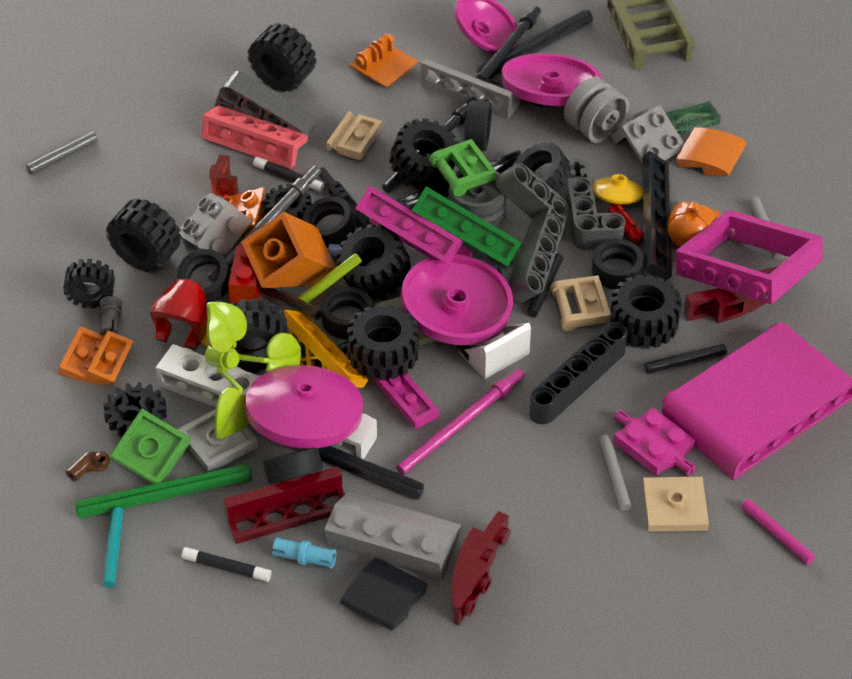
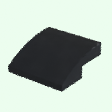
(383, 593)

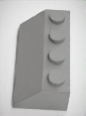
(392, 534)

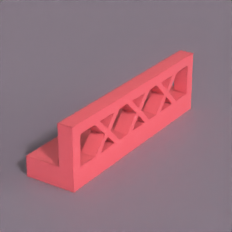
(251, 136)

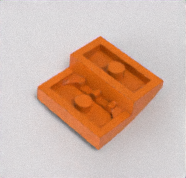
(711, 150)
(95, 357)

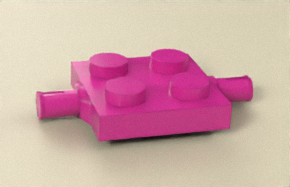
(654, 441)

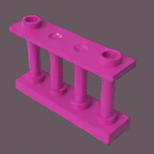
(410, 226)

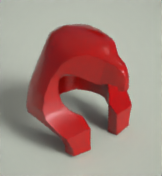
(185, 303)

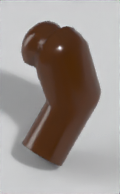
(88, 463)

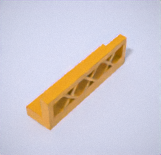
(322, 347)

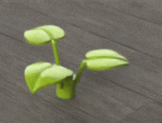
(224, 328)

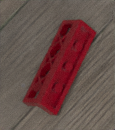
(283, 499)

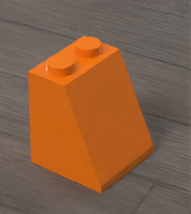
(288, 253)

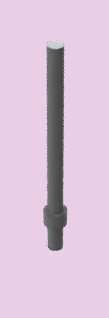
(298, 188)

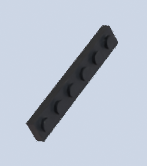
(656, 215)

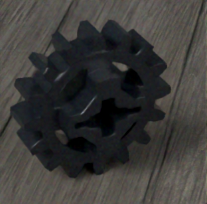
(129, 403)

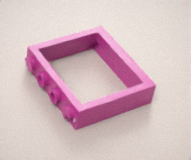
(801, 247)

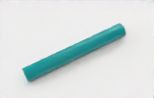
(113, 547)

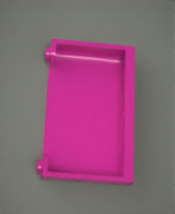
(758, 399)

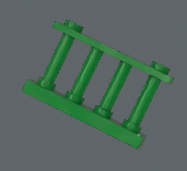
(467, 226)

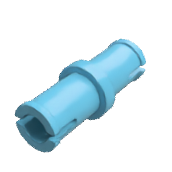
(304, 552)

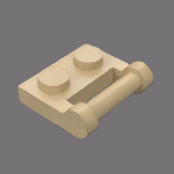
(589, 300)

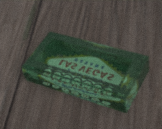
(694, 116)

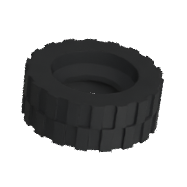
(543, 154)

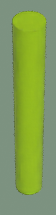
(330, 278)

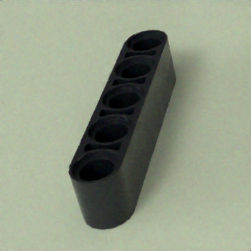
(578, 373)

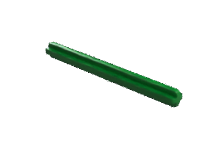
(163, 490)

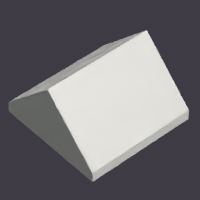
(501, 350)

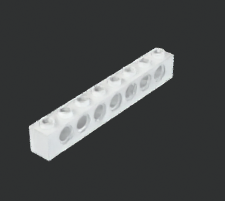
(191, 376)

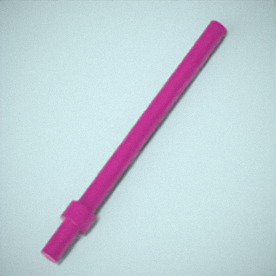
(498, 390)

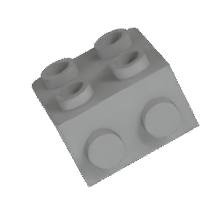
(649, 132)
(214, 225)

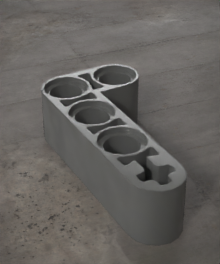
(261, 102)
(588, 226)

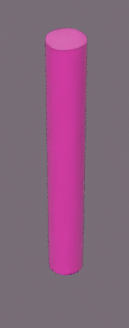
(778, 531)

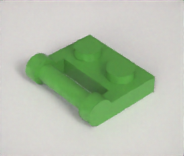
(470, 163)

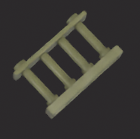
(632, 36)

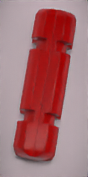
(634, 233)

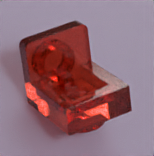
(221, 179)

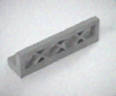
(464, 87)

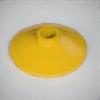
(617, 190)

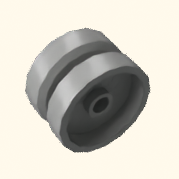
(596, 109)

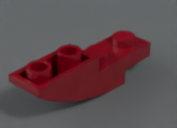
(720, 304)
(474, 564)

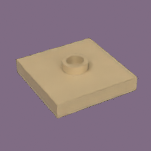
(675, 504)

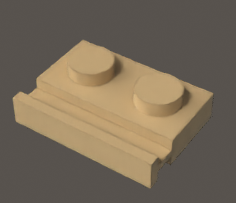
(354, 135)

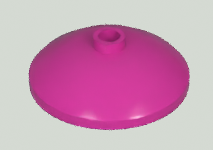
(484, 23)

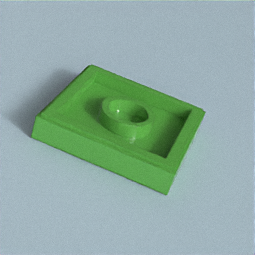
(150, 448)

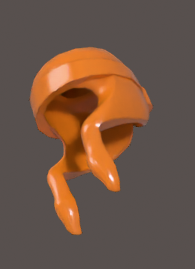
(688, 220)

